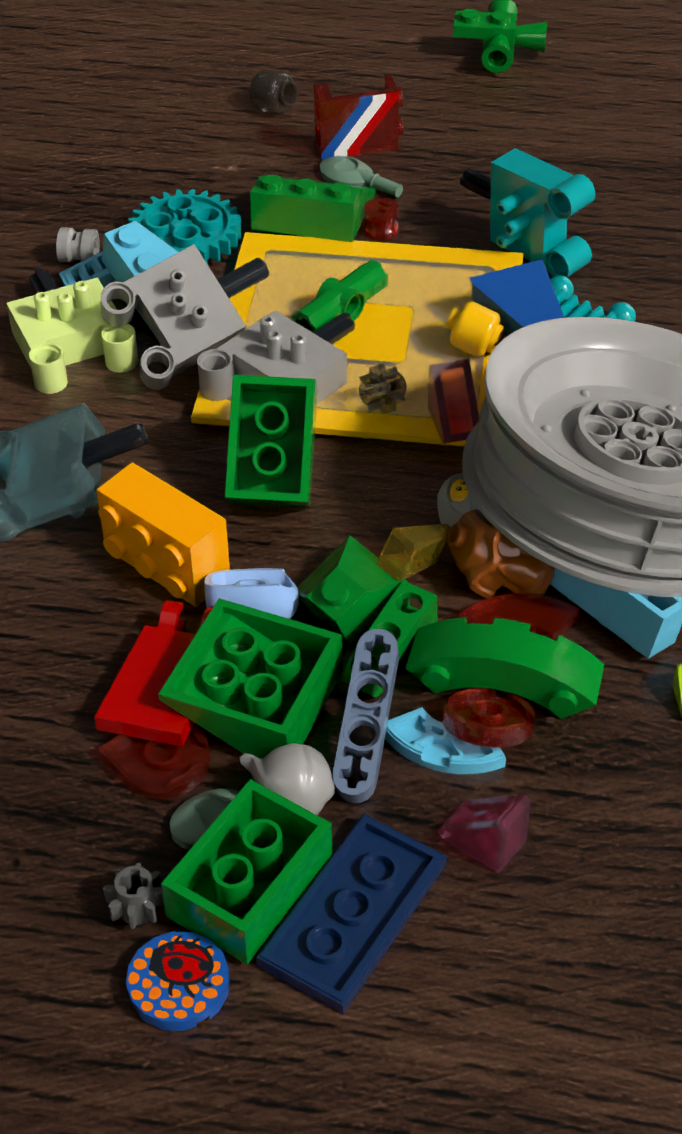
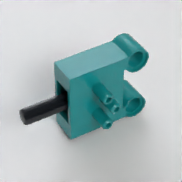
(532, 209)

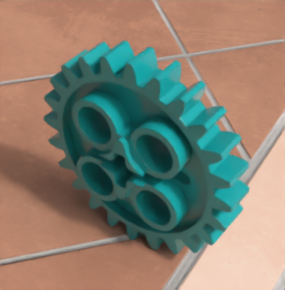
(192, 220)

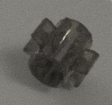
(382, 388)

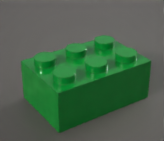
(271, 441)
(247, 870)

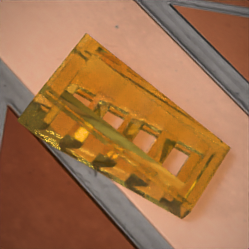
(412, 549)

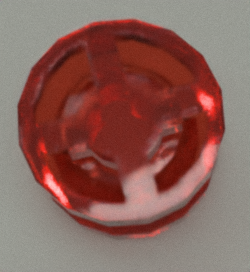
(381, 218)

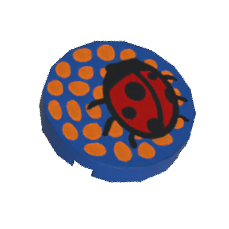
(178, 980)

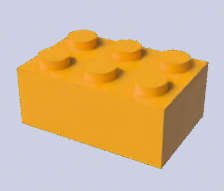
(162, 532)

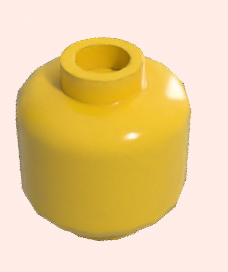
(474, 329)

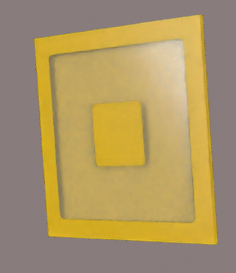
(396, 328)

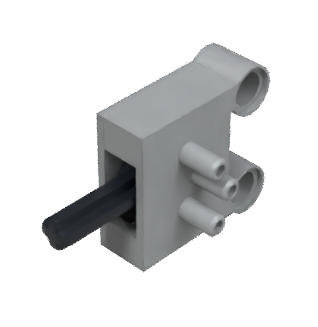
(183, 309)
(278, 349)

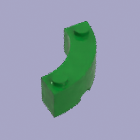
(506, 659)

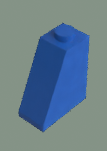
(518, 295)

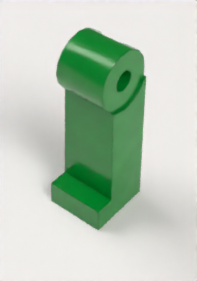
(402, 622)

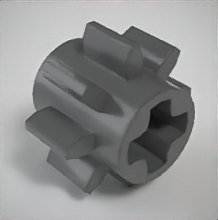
(134, 895)

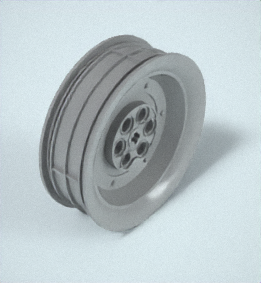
(585, 450)

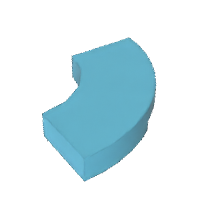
(431, 746)

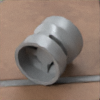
(76, 245)

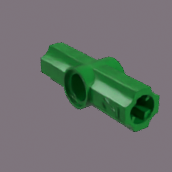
(343, 296)

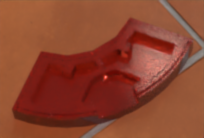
(545, 614)

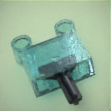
(56, 466)

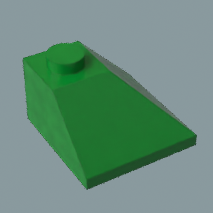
(347, 590)

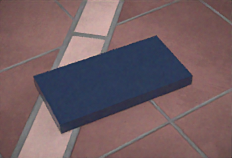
(351, 913)

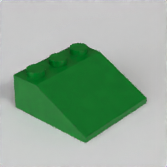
(308, 207)
(255, 677)

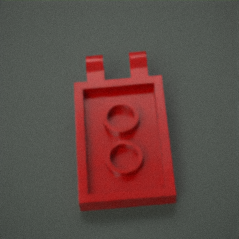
(133, 700)

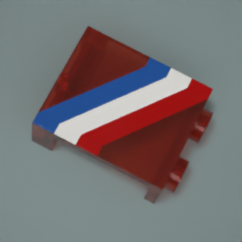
(357, 121)

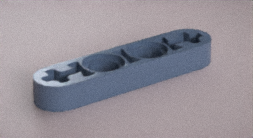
(366, 714)

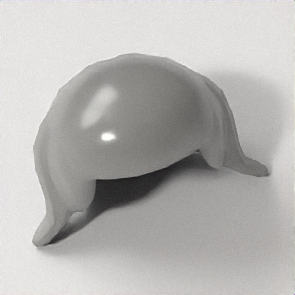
(295, 773)

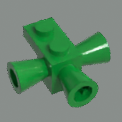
(499, 33)

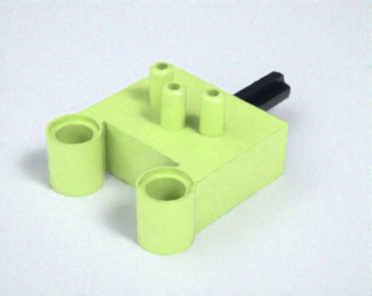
(66, 328)

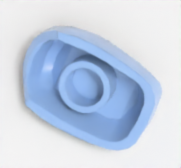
(256, 588)

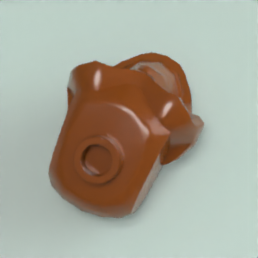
(493, 560)

